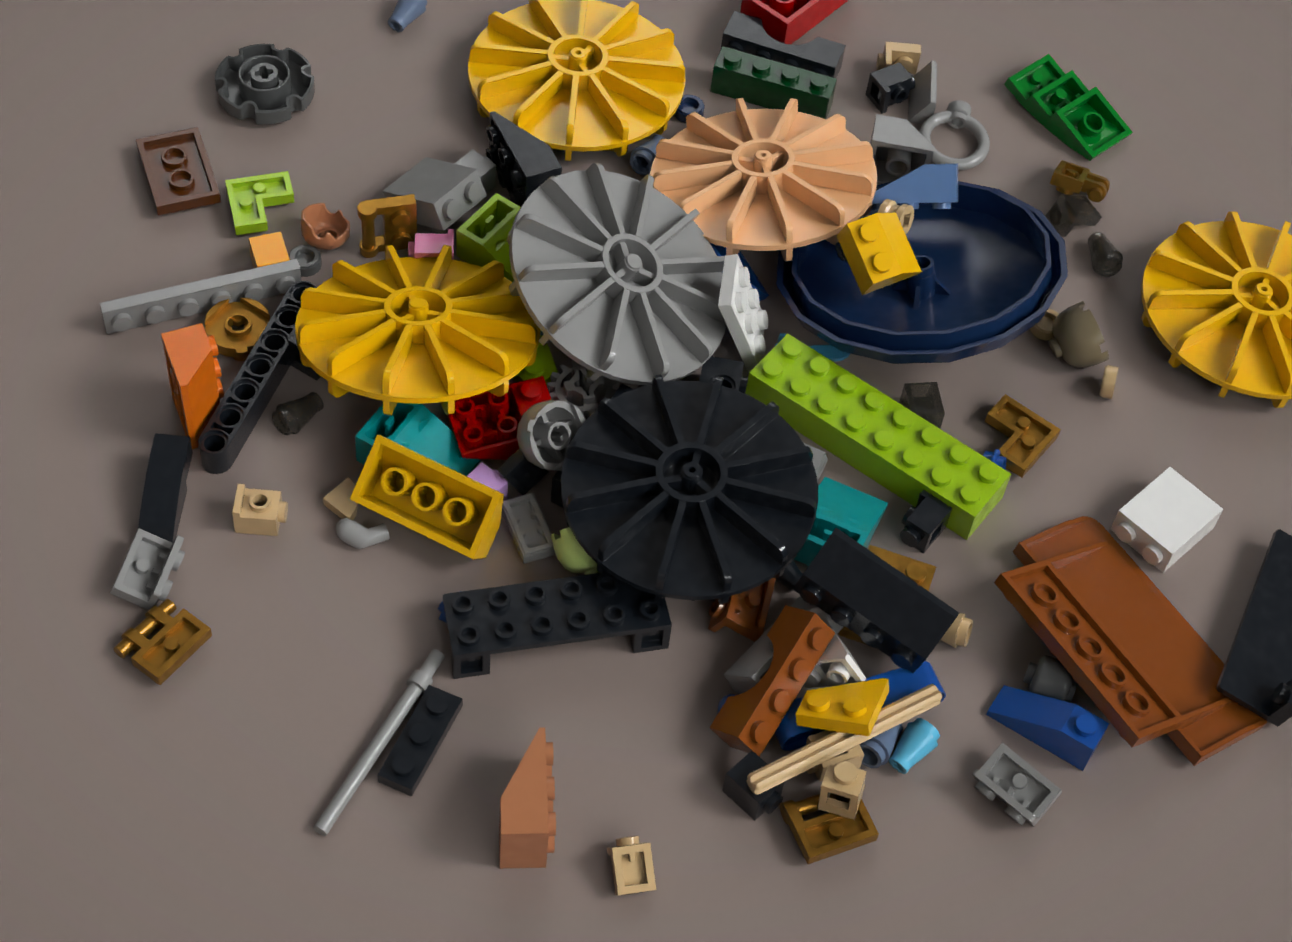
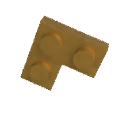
(1027, 434)

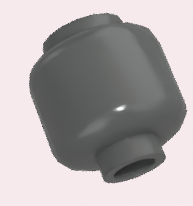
(1050, 679)

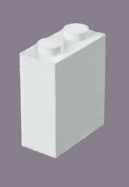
(1166, 519)

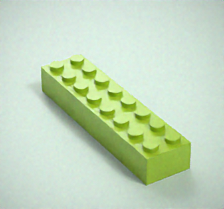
(877, 434)

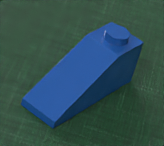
(1050, 723)

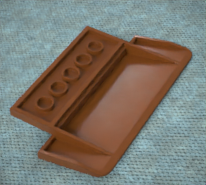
(1123, 640)

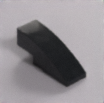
(165, 485)

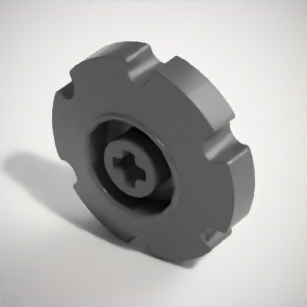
(264, 83)

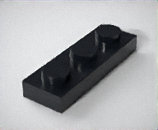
(420, 740)

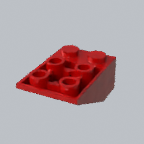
(488, 423)

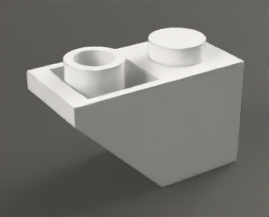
(835, 667)

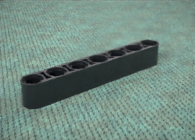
(252, 387)

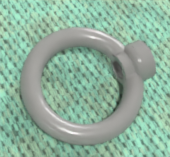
(958, 116)

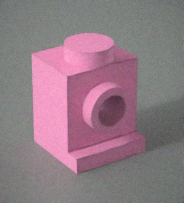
(430, 244)

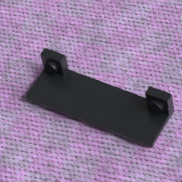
(550, 615)
(1261, 654)

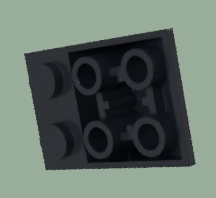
(519, 158)

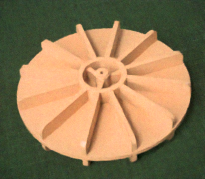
(767, 177)

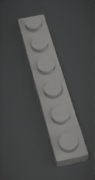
(198, 296)

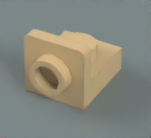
(904, 53)
(632, 866)

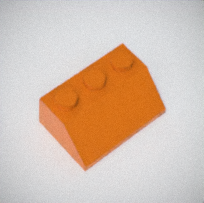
(193, 377)

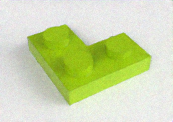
(251, 194)

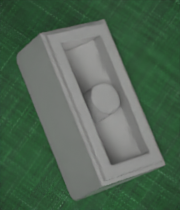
(923, 97)

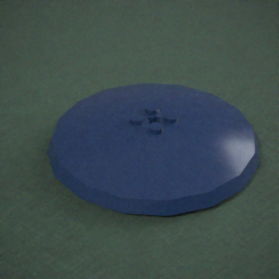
(982, 283)

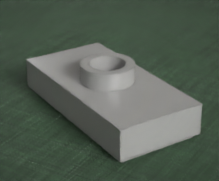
(528, 528)

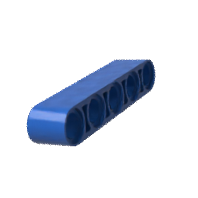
(901, 684)

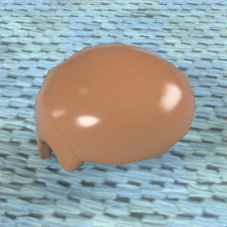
(324, 228)

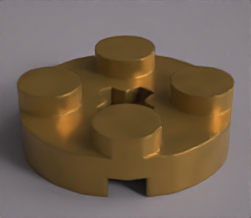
(225, 314)

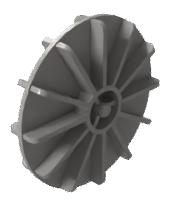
(617, 276)

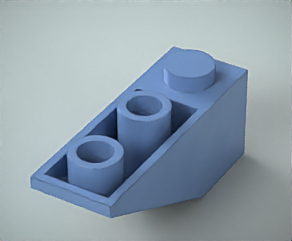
(925, 184)

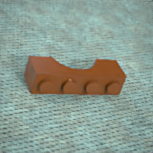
(753, 716)

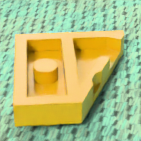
(844, 707)

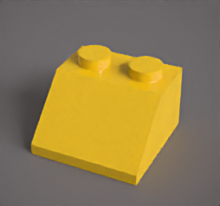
(878, 251)

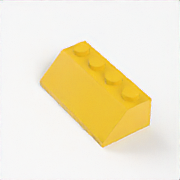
(429, 498)

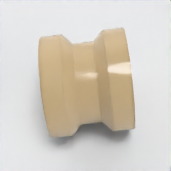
(904, 212)

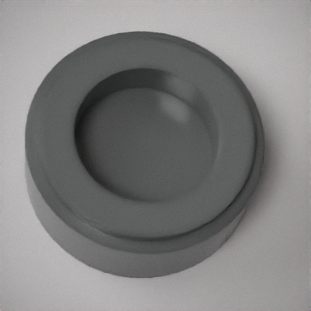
(308, 259)

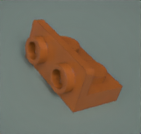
(744, 612)

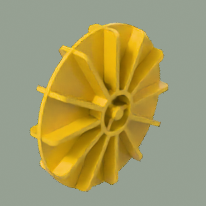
(578, 73)
(1225, 304)
(416, 330)

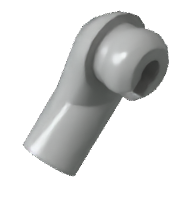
(360, 536)

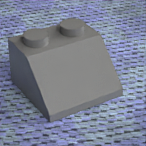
(898, 148)

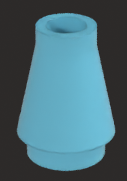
(915, 743)

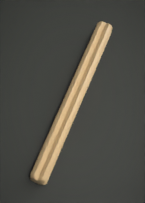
(839, 742)

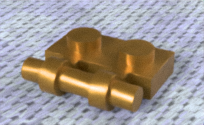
(1075, 178)
(169, 647)

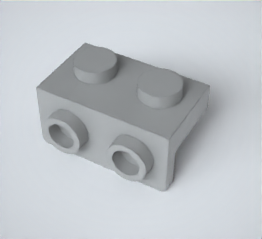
(147, 568)
(1017, 785)

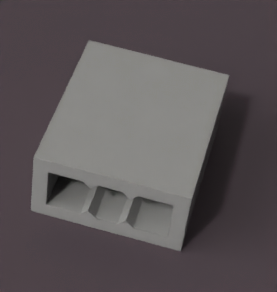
(441, 191)

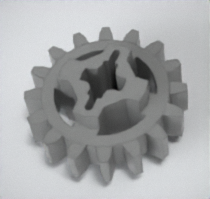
(576, 389)

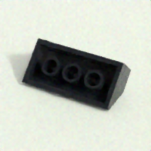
(875, 601)

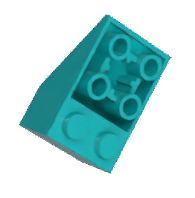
(418, 430)
(844, 509)

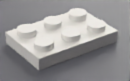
(742, 311)

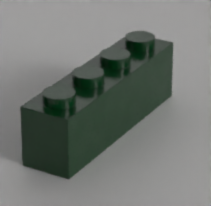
(771, 83)

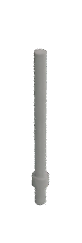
(417, 685)

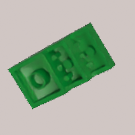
(1068, 108)

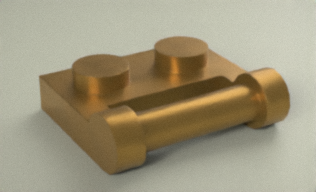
(399, 223)
(827, 833)

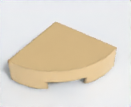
(339, 500)

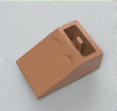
(526, 809)

